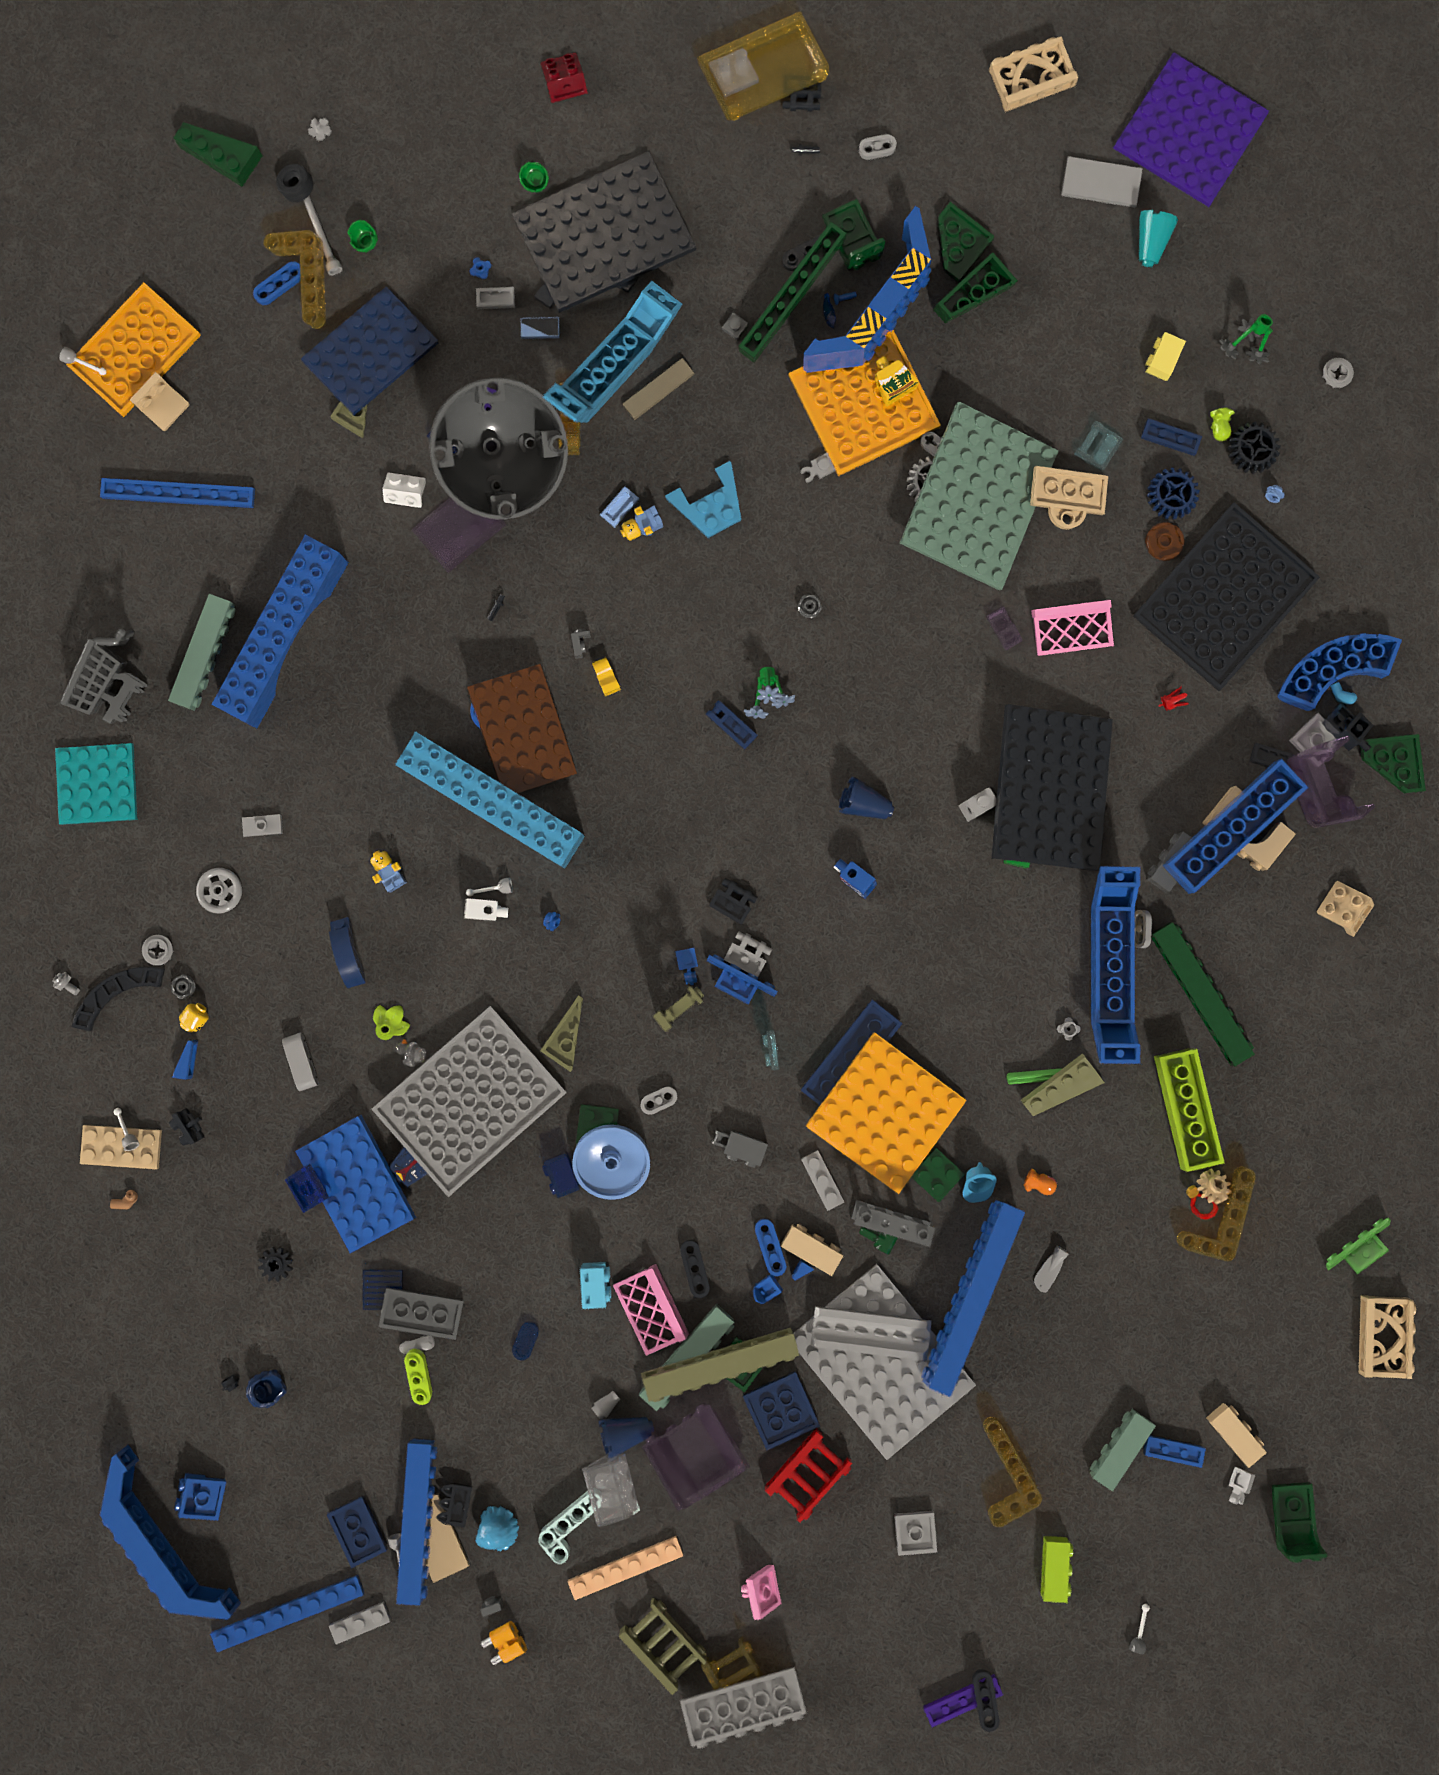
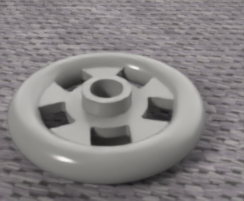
(205, 881)

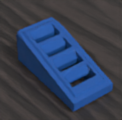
(186, 1063)

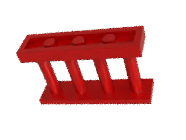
(789, 1470)

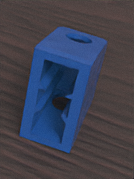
(862, 883)

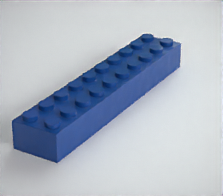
(972, 1298)

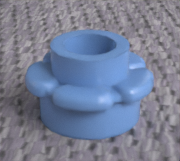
(1274, 494)

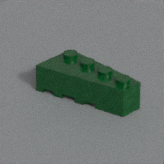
(224, 154)
(981, 285)

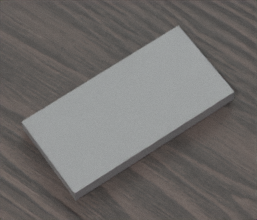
(1101, 181)

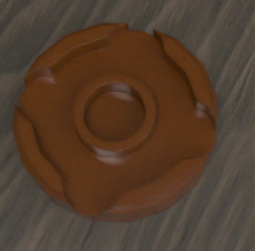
(1158, 541)

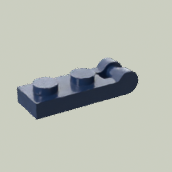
(732, 725)

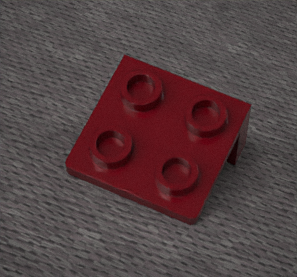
(564, 77)

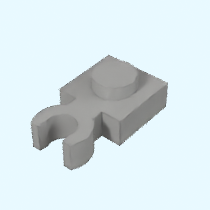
(821, 467)

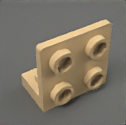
(159, 402)
(1346, 907)

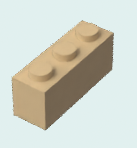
(812, 1249)
(1237, 1434)

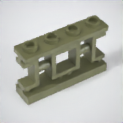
(678, 1008)

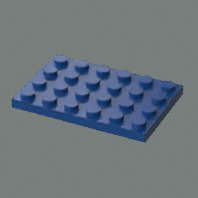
(359, 1183)

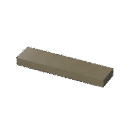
(658, 389)

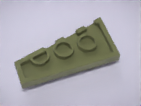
(1067, 1083)

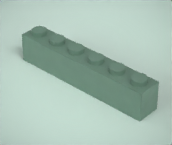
(202, 652)
(700, 1341)

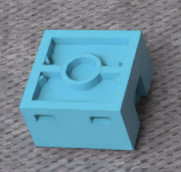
(594, 1285)

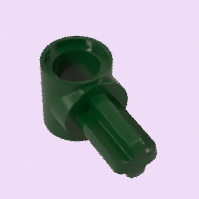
(881, 1240)

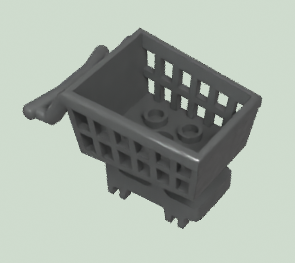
(102, 692)

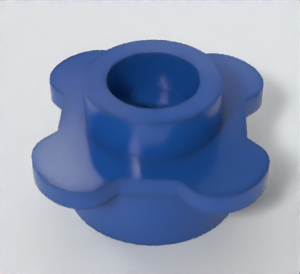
(483, 273)
(551, 921)

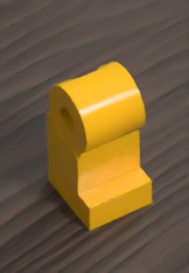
(606, 677)

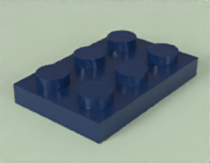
(357, 1531)

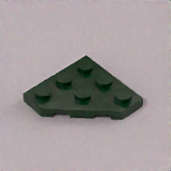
(960, 241)
(1397, 761)

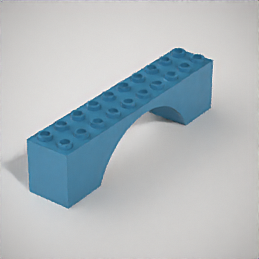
(490, 800)

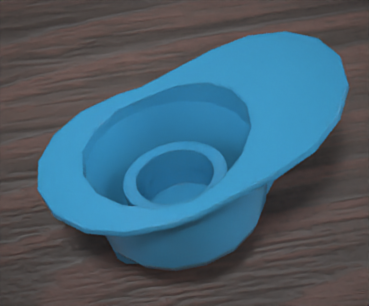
(978, 1184)

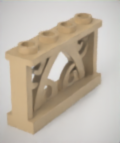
(1030, 56)
(1367, 1357)

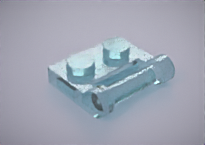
(1104, 450)

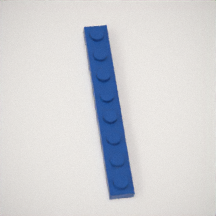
(177, 493)
(287, 1613)

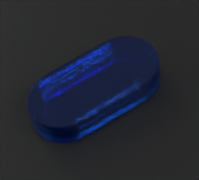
(525, 1341)

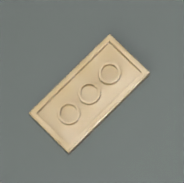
(445, 1548)

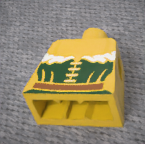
(894, 380)

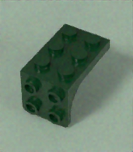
(860, 240)
(1296, 1522)

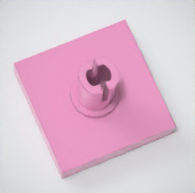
(762, 1591)

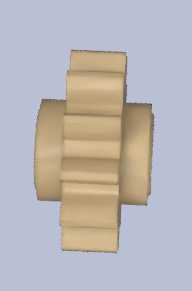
(1213, 1186)

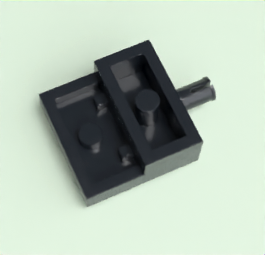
(1344, 723)

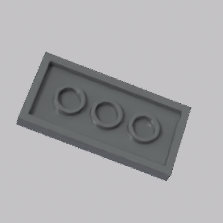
(421, 1313)

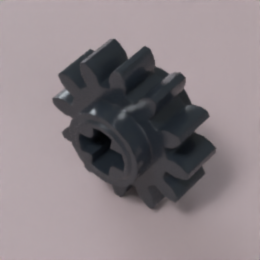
(282, 1261)

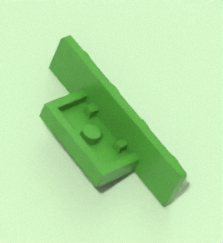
(1364, 1250)

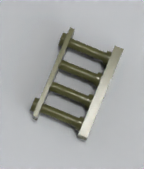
(643, 1650)

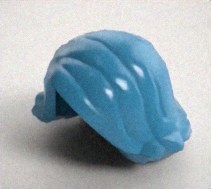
(497, 1529)

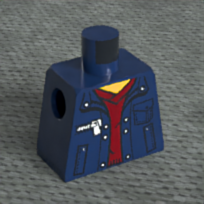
(406, 1168)

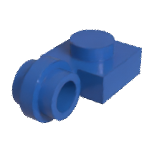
(687, 960)

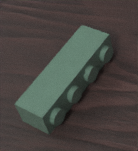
(1122, 1449)

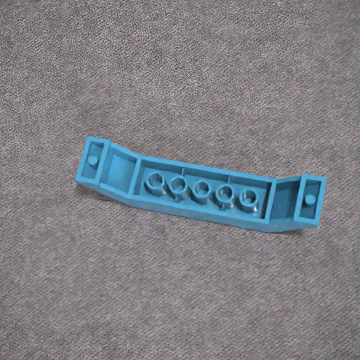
(616, 356)

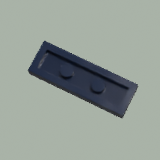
(1171, 437)

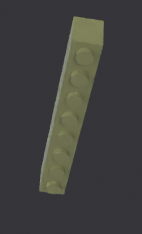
(720, 1364)

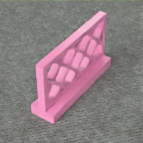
(1069, 611)
(666, 1303)

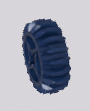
(1168, 487)

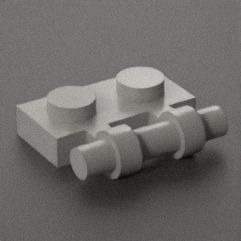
(744, 959)

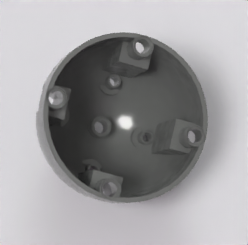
(524, 472)

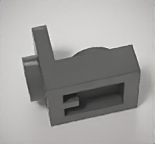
(579, 646)

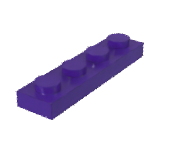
(955, 1703)

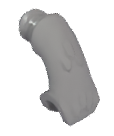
(422, 1343)

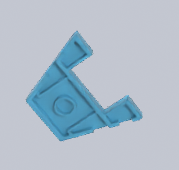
(715, 510)

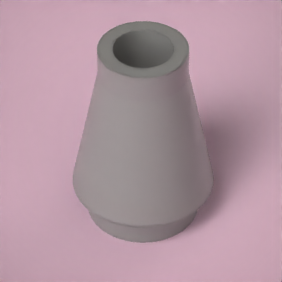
(605, 1405)

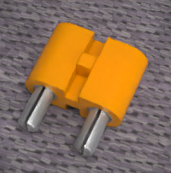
(507, 1641)

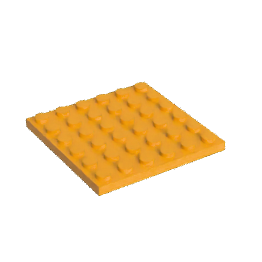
(852, 414)
(886, 1113)

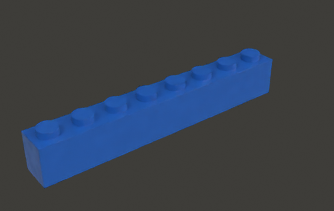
(415, 1522)

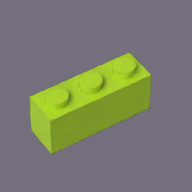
(1056, 1569)

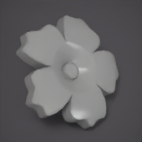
(319, 129)

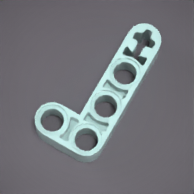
(560, 1532)

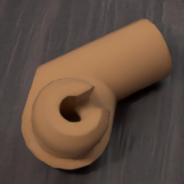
(125, 1203)

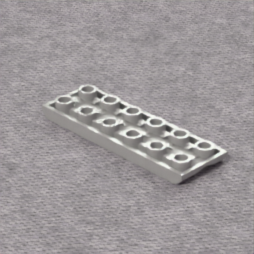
(871, 1333)

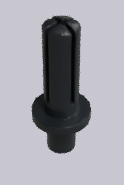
(805, 149)
(495, 608)

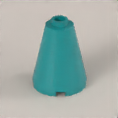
(1154, 235)

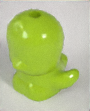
(1221, 426)

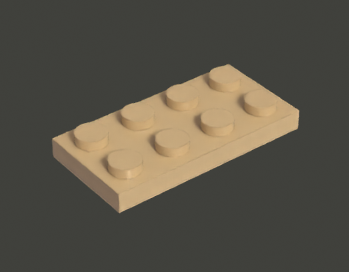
(104, 1147)

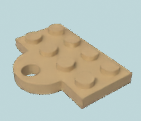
(1068, 494)

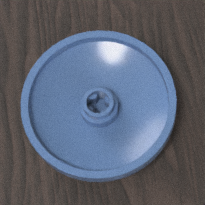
(611, 1162)

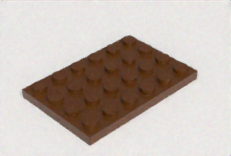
(522, 729)

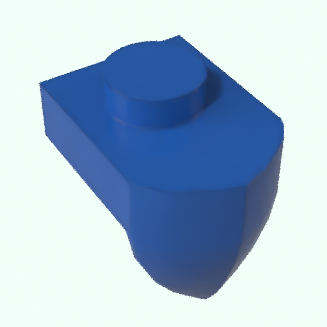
(766, 1289)

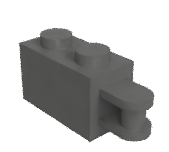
(741, 1147)

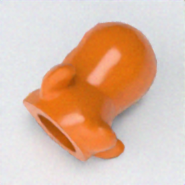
(1042, 1183)

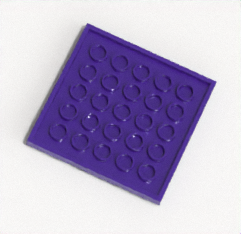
(1191, 129)

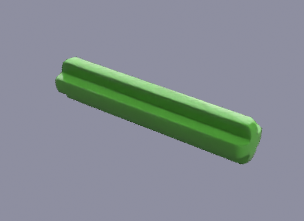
(1030, 1076)

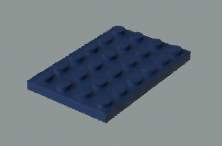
(369, 351)

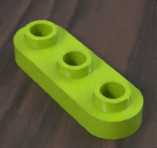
(420, 1371)

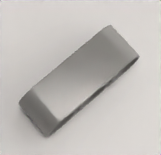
(299, 1062)

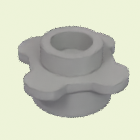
(1073, 1029)

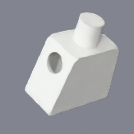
(475, 910)

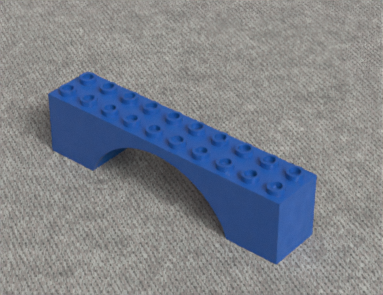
(301, 589)

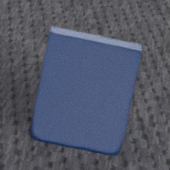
(801, 1269)

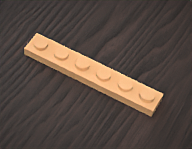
(625, 1567)

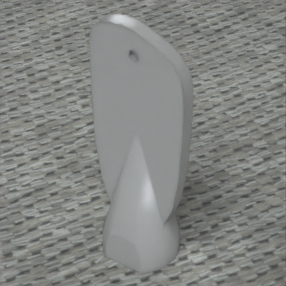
(1050, 1269)

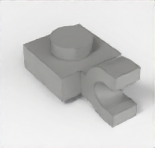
(1241, 1482)

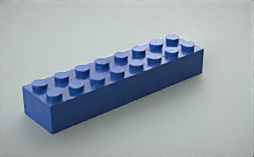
(1235, 826)

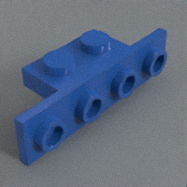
(737, 983)

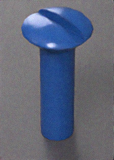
(837, 299)

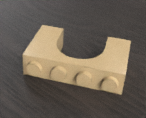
(1269, 848)

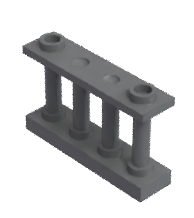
(892, 1223)

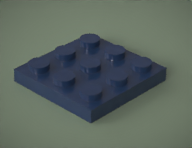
(781, 1410)

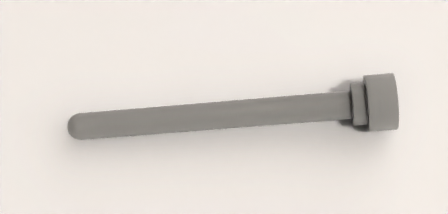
(332, 264)

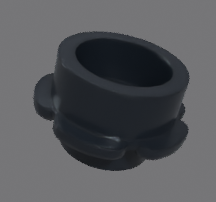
(230, 1383)

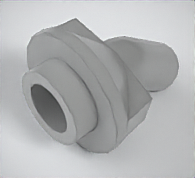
(62, 981)

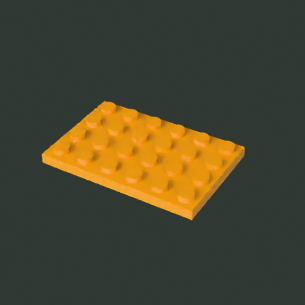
(132, 346)

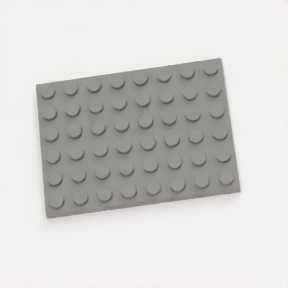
(469, 1101)
(878, 1390)

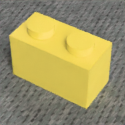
(1165, 356)

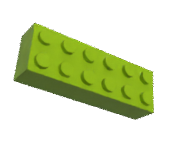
(1189, 1109)

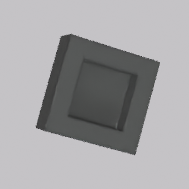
(735, 326)
(491, 1605)

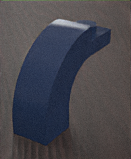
(345, 953)

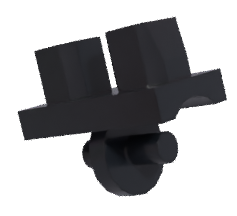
(188, 1125)

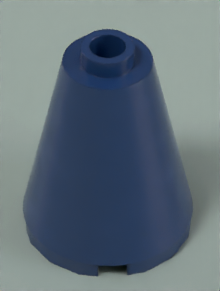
(864, 801)
(624, 1433)

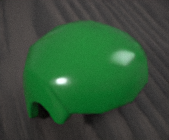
(533, 177)
(362, 236)

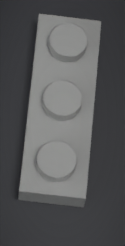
(822, 1180)
(360, 1623)

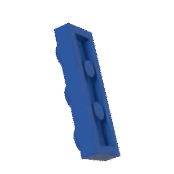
(1174, 1451)

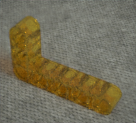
(307, 270)
(1226, 1221)
(1016, 1470)

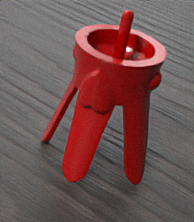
(1173, 700)

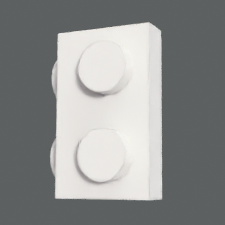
(403, 490)

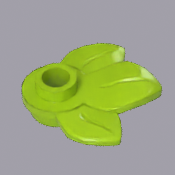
(391, 1019)

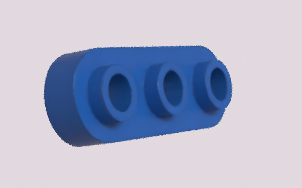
(270, 284)
(774, 1255)

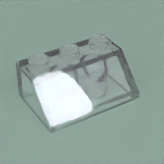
(611, 1490)

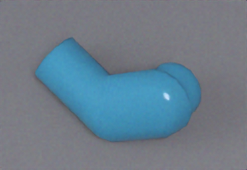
(1343, 696)

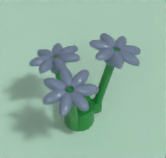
(768, 678)

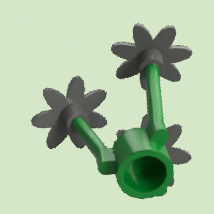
(1251, 329)

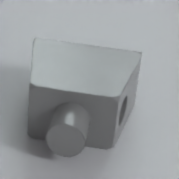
(978, 804)

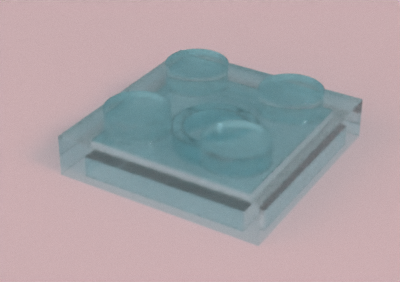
(770, 1058)

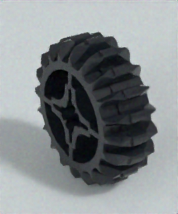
(1268, 450)

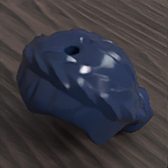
(265, 1389)

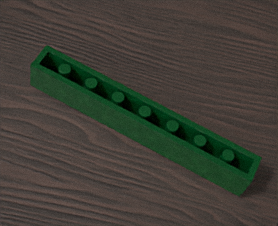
(792, 292)
(1202, 994)

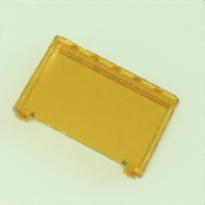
(783, 59)

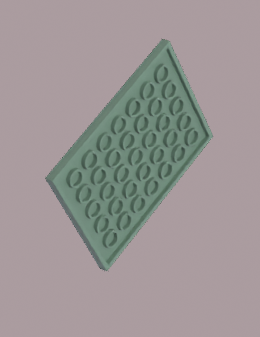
(977, 496)

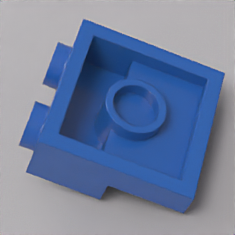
(200, 1497)

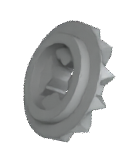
(1345, 369)
(151, 956)

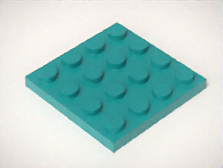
(96, 784)

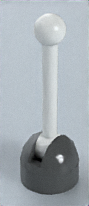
(1137, 1644)

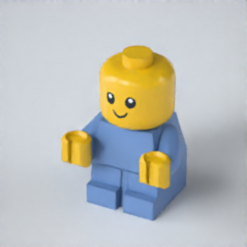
(644, 523)
(388, 873)

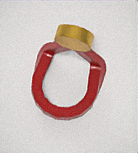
(1192, 1192)

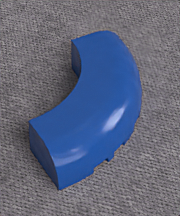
(1335, 660)

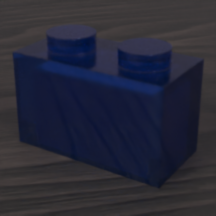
(561, 1175)

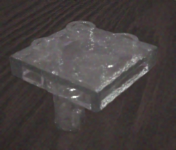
(733, 72)

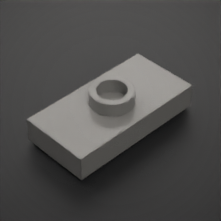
(495, 298)
(262, 825)

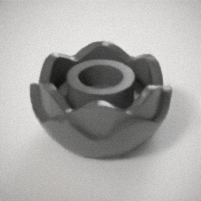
(815, 603)
(177, 984)

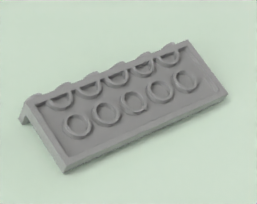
(743, 1707)

